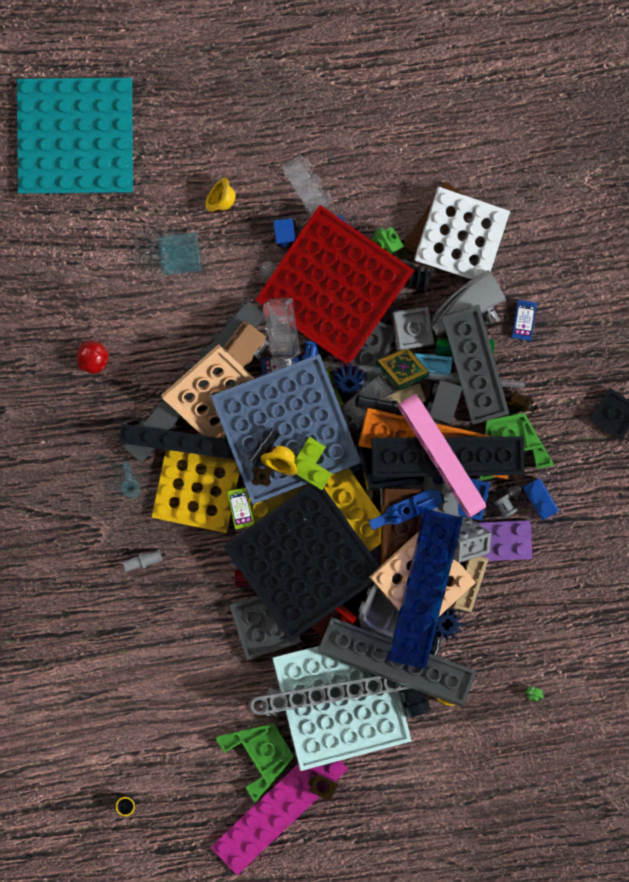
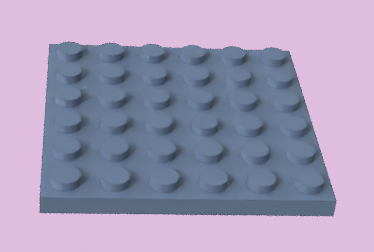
(297, 405)

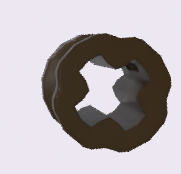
(520, 401)

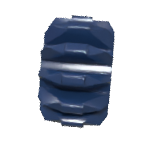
(348, 378)
(451, 628)

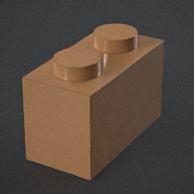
(244, 343)

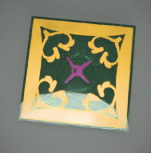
(402, 368)

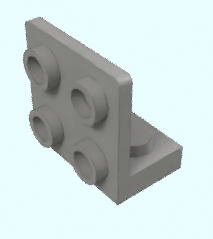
(472, 541)

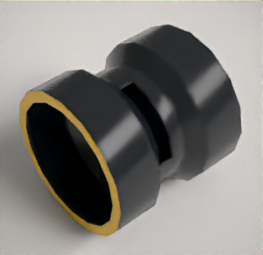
(126, 805)

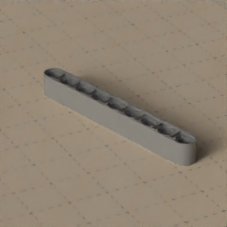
(325, 697)

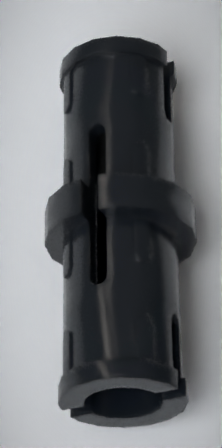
(264, 446)

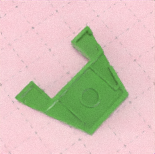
(519, 426)
(266, 750)

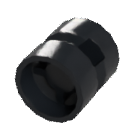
(415, 702)

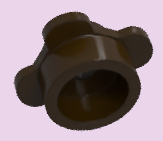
(261, 471)

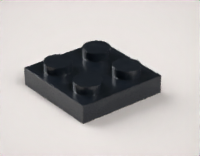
(612, 414)

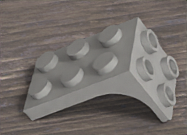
(378, 613)

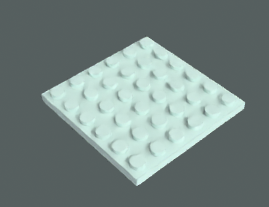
(342, 727)

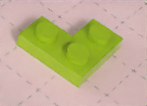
(307, 464)

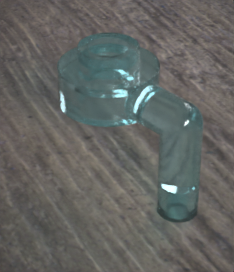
(129, 482)

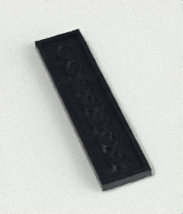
(476, 454)

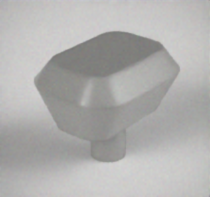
(514, 491)

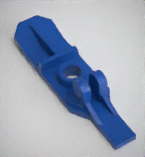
(416, 505)

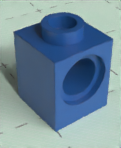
(284, 232)

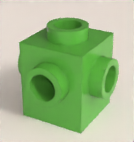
(387, 240)

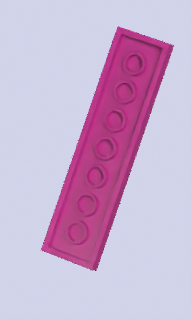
(272, 815)

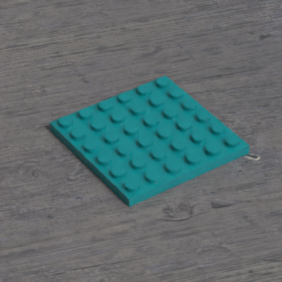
(75, 135)

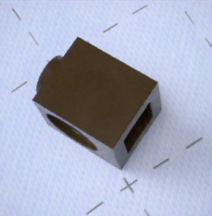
(328, 792)

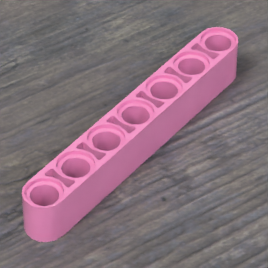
(441, 455)

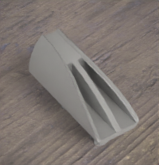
(480, 290)

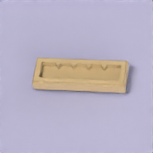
(475, 568)

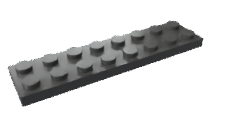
(370, 653)

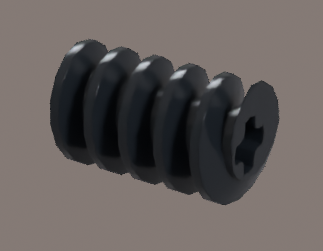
(419, 278)

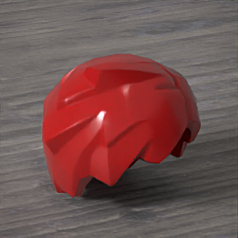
(92, 357)

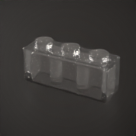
(306, 184)
(281, 328)

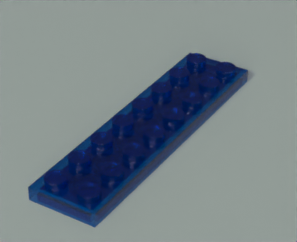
(425, 588)

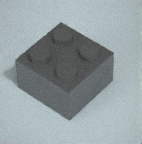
(444, 401)

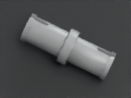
(142, 560)

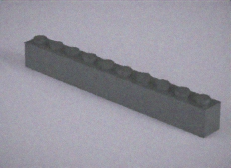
(164, 416)

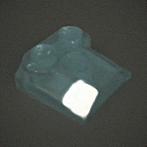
(179, 254)

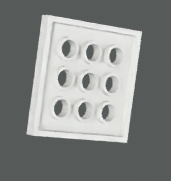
(437, 217)

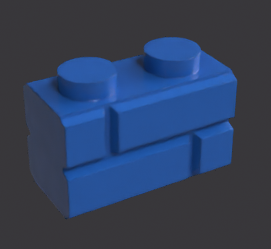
(540, 499)

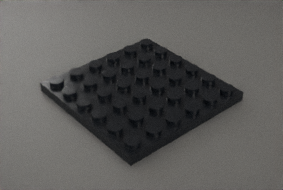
(303, 560)

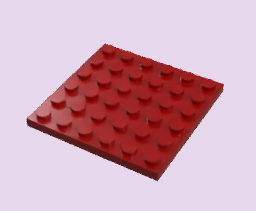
(336, 284)

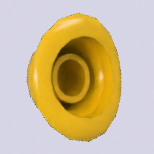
(220, 197)
(280, 460)

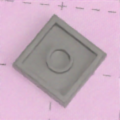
(412, 328)

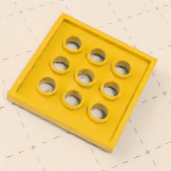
(181, 514)

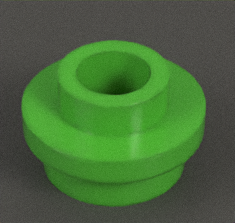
(534, 694)

